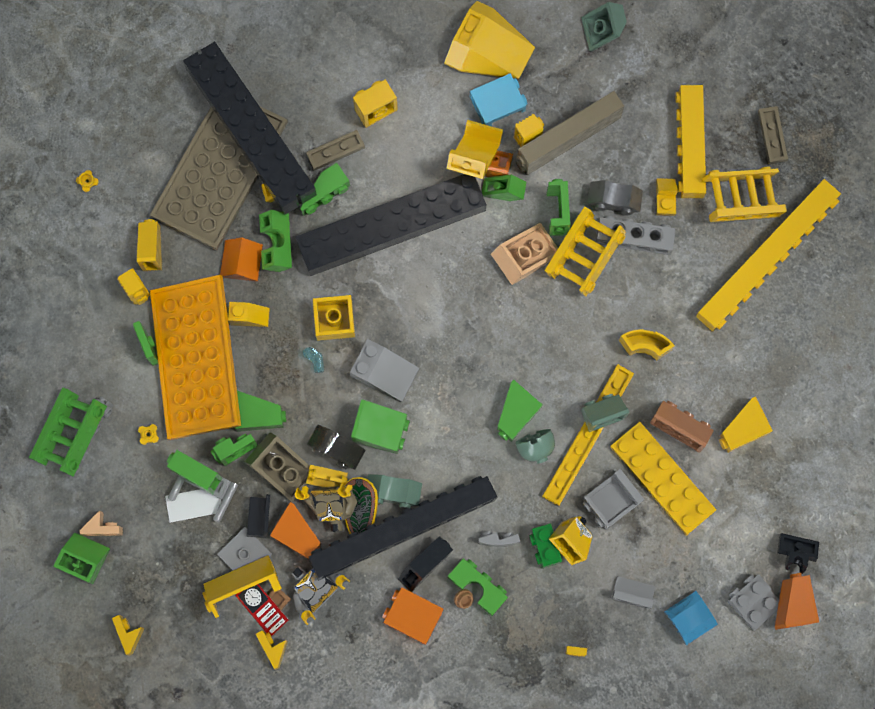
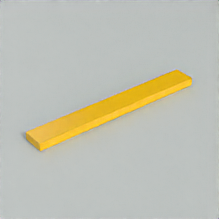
(583, 442)

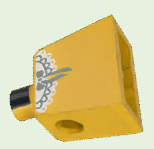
(572, 539)

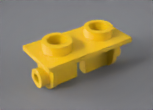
(325, 477)

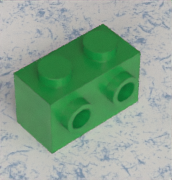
(547, 553)

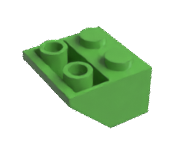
(82, 558)

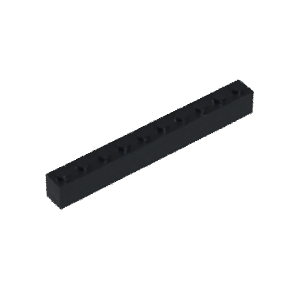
(402, 528)

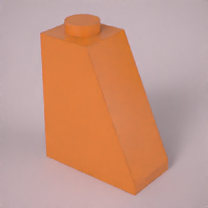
(295, 532)
(796, 603)

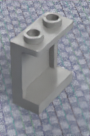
(612, 499)

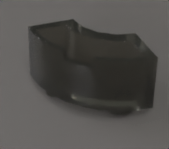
(336, 447)

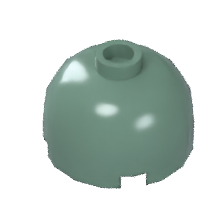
(536, 446)

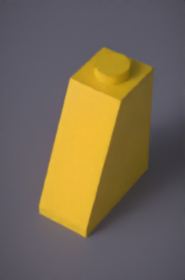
(149, 245)
(745, 427)

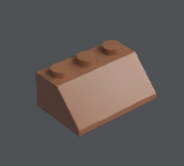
(682, 426)

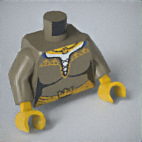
(330, 503)

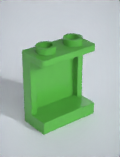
(561, 225)

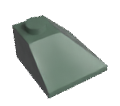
(604, 24)

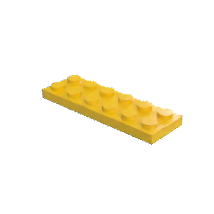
(663, 478)

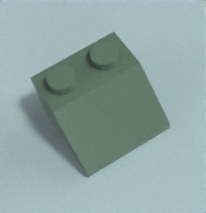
(604, 412)

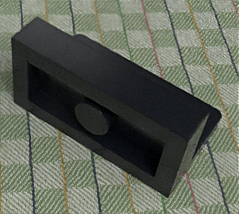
(258, 517)

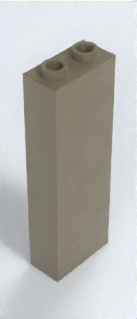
(569, 133)

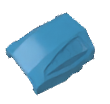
(691, 617)

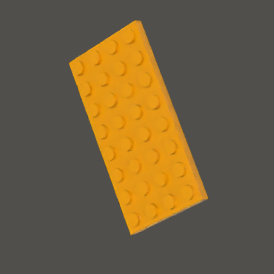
(195, 358)

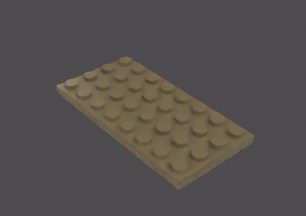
(209, 183)

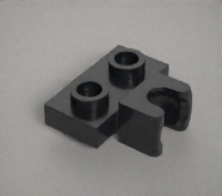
(798, 551)

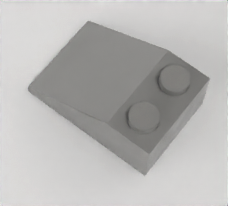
(384, 370)

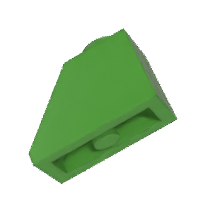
(504, 188)

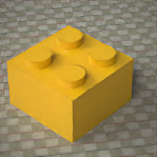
(375, 103)
(333, 317)

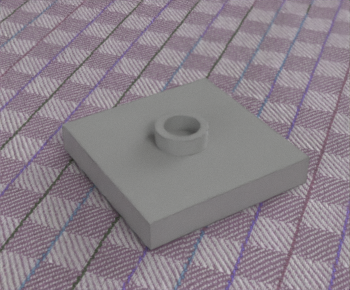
(243, 550)

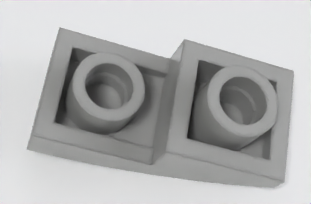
(492, 539)

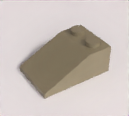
(279, 466)

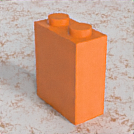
(412, 615)

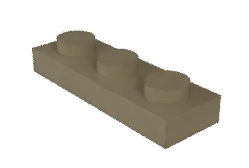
(772, 135)
(335, 150)

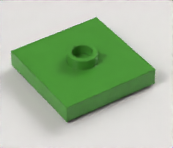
(146, 342)

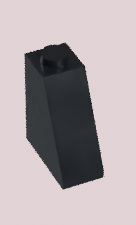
(425, 564)

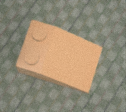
(525, 253)

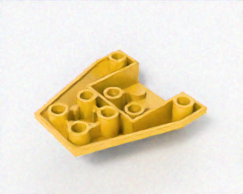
(488, 45)

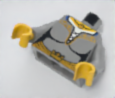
(313, 594)

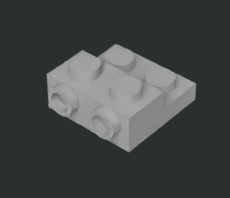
(754, 601)

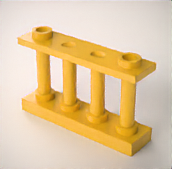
(739, 212)
(576, 235)

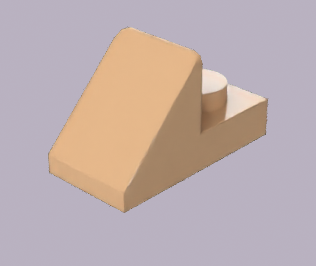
(95, 527)

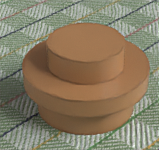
(463, 599)

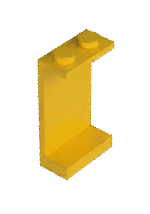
(475, 149)
(238, 581)

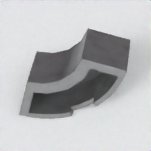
(615, 197)

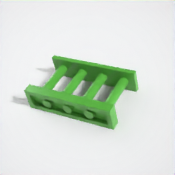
(54, 426)

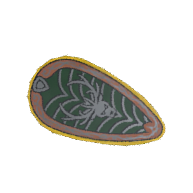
(366, 507)

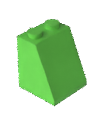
(379, 427)

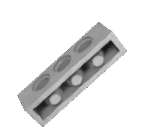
(644, 242)

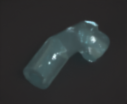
(315, 357)

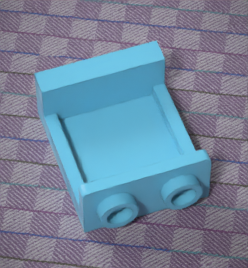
(498, 99)

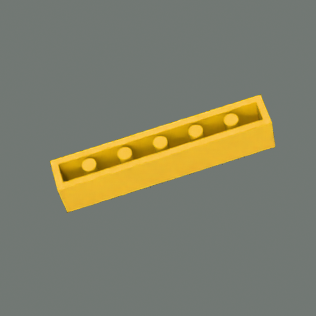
(692, 141)

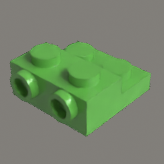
(227, 451)

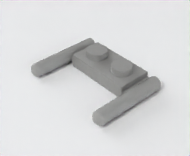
(224, 491)

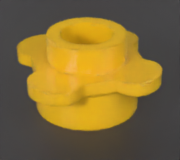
(87, 175)
(153, 438)

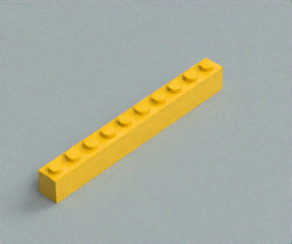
(768, 255)

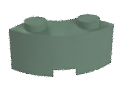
(396, 490)

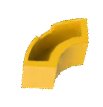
(646, 342)

